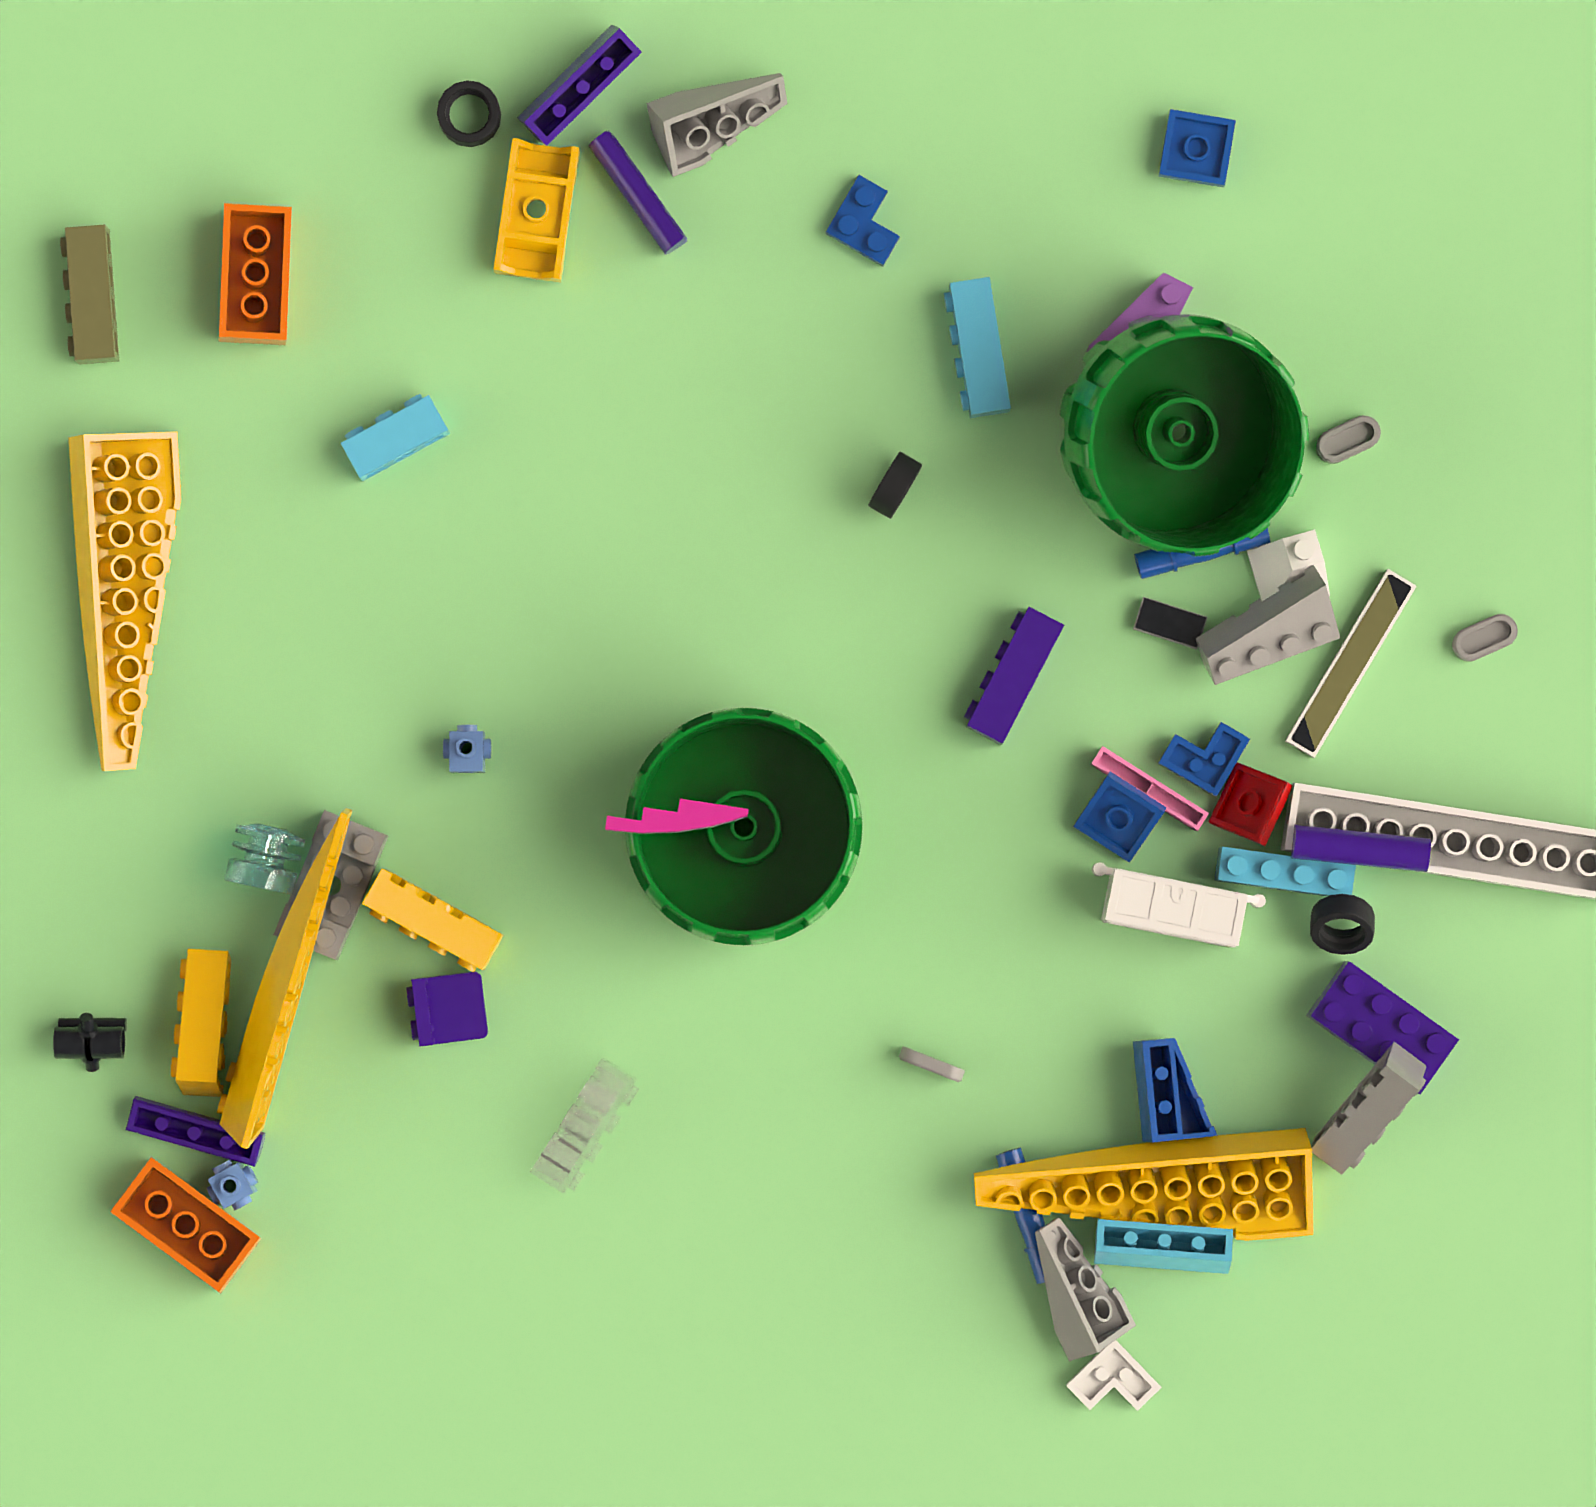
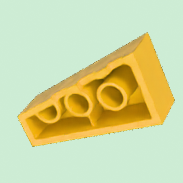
(432, 919)
(202, 1022)

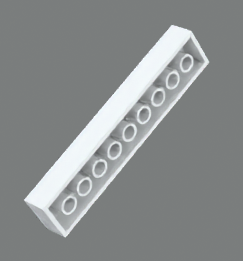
(1462, 840)

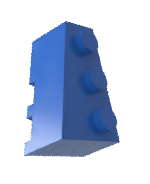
(1167, 1094)

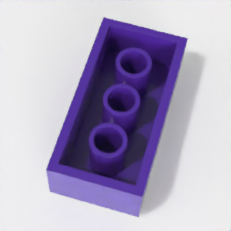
(1374, 1017)

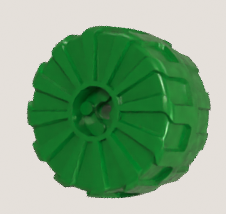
(1237, 446)
(801, 837)

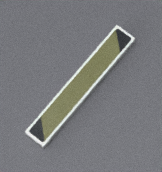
(1350, 663)

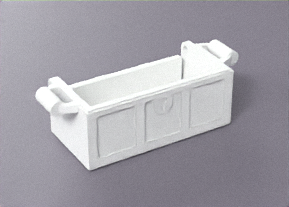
(1174, 907)

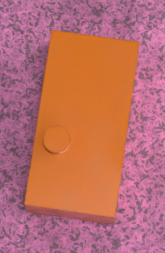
(255, 274)
(185, 1225)

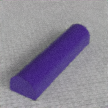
(637, 192)
(1361, 848)
(189, 1130)

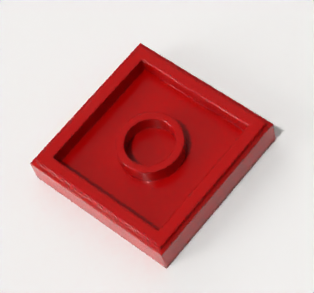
(1250, 804)

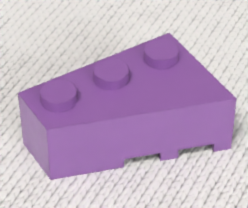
(1162, 298)

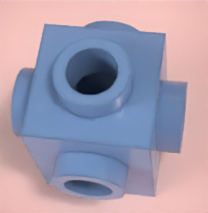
(467, 763)
(245, 1185)

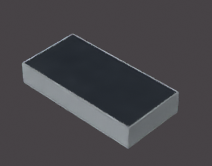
(1169, 622)

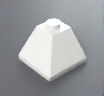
(1285, 561)

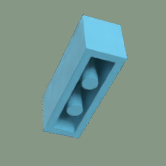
(394, 436)

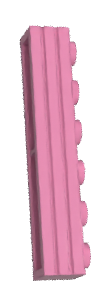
(1175, 804)

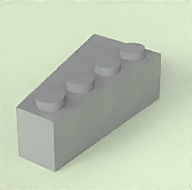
(1271, 629)
(1369, 1109)

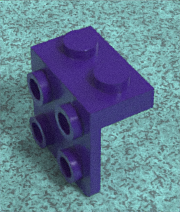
(448, 1008)

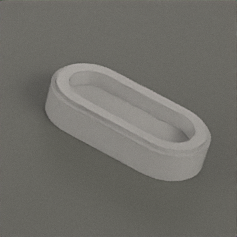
(1348, 439)
(1484, 637)
(931, 1064)

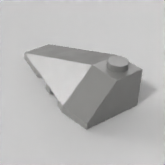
(703, 119)
(1081, 1304)

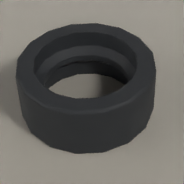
(471, 88)
(895, 485)
(1338, 940)

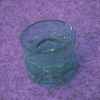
(264, 858)

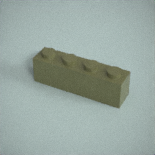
(91, 294)

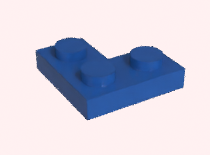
(855, 226)
(1206, 767)

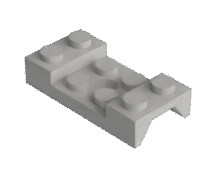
(354, 869)

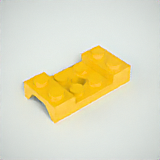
(528, 244)

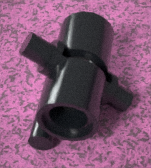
(89, 1039)

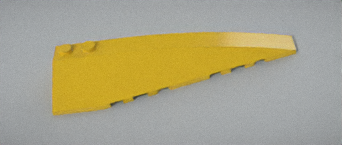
(123, 533)
(277, 999)
(1222, 1181)

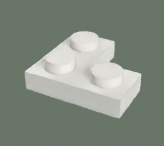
(1111, 1369)

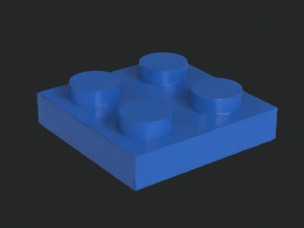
(1197, 148)
(1119, 816)

